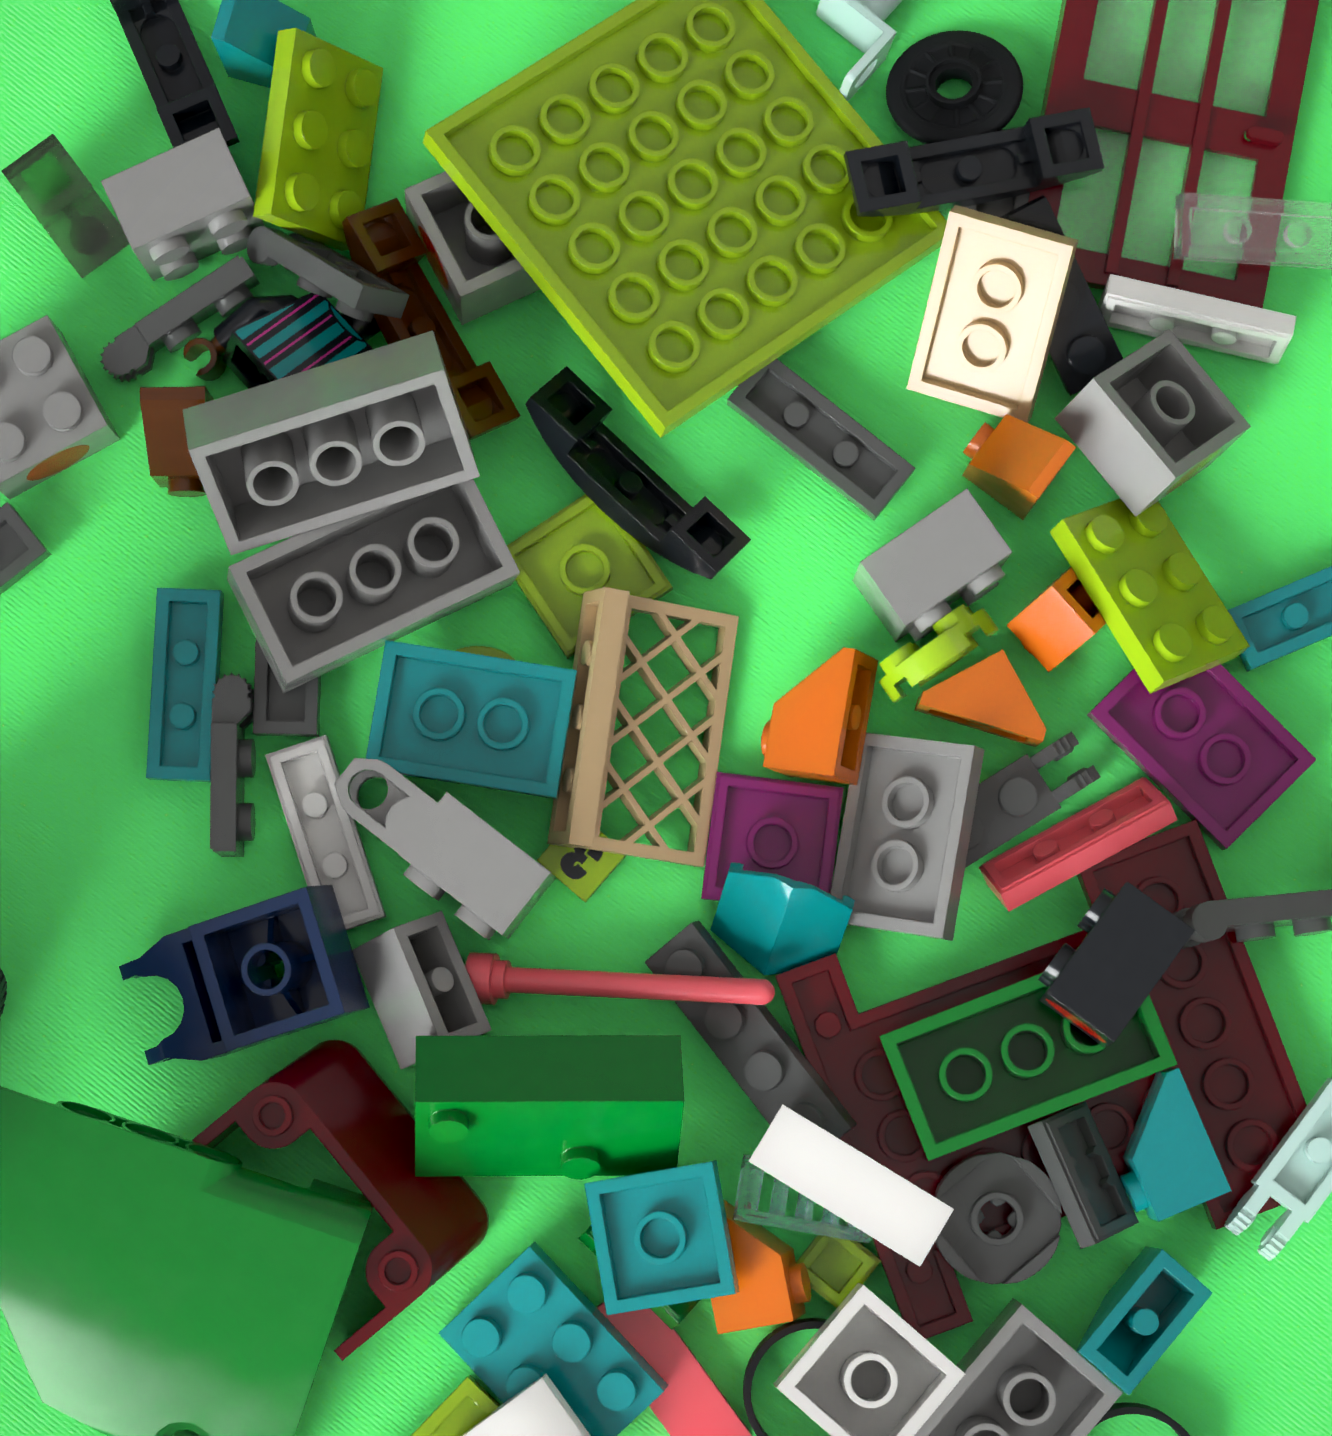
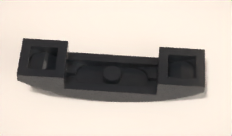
(174, 69)
(974, 168)
(624, 485)

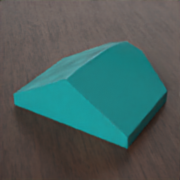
(779, 920)

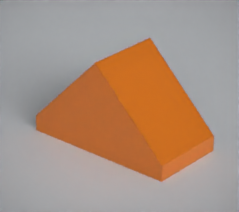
(986, 699)

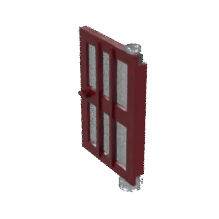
(1178, 105)

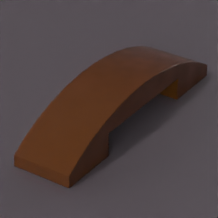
(390, 248)

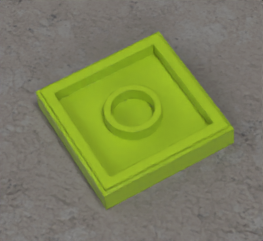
(576, 554)

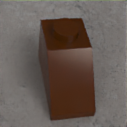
(166, 437)

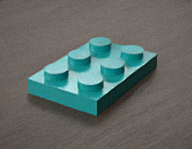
(472, 719)
(541, 1324)

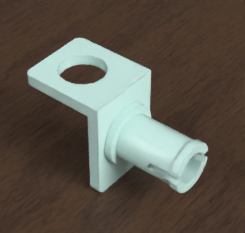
(864, 27)

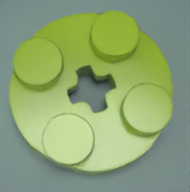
(926, 663)

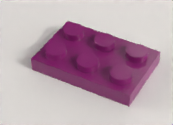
(1205, 747)

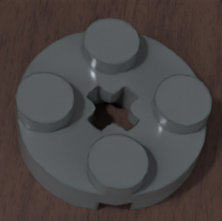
(1033, 1221)

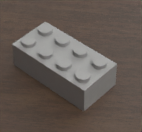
(330, 443)
(370, 580)
(1022, 1384)

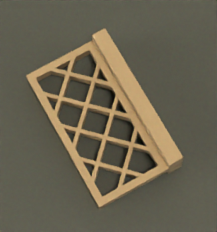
(591, 733)

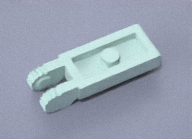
(1293, 1175)

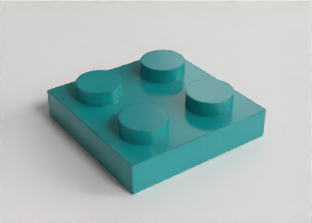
(661, 1237)

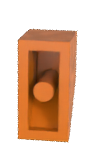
(1015, 462)
(1057, 621)
(823, 721)
(768, 1280)

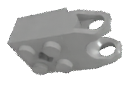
(448, 849)

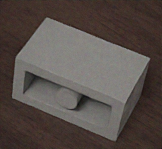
(420, 985)

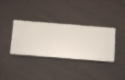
(1196, 319)
(323, 831)
(851, 1185)

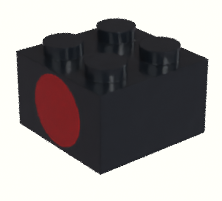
(1115, 965)

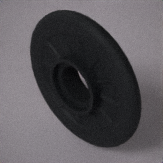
(948, 56)

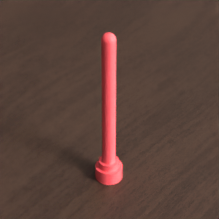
(497, 979)

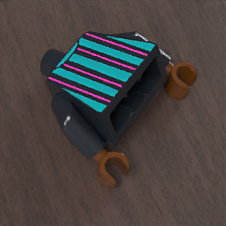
(280, 338)

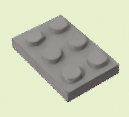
(908, 834)

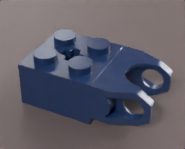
(231, 977)

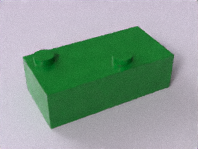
(1010, 1063)
(547, 1105)

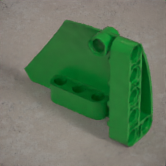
(164, 1275)

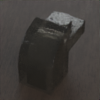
(67, 206)

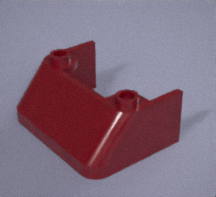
(374, 1143)

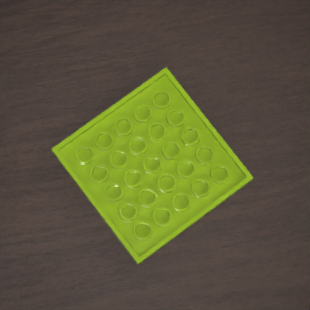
(681, 195)

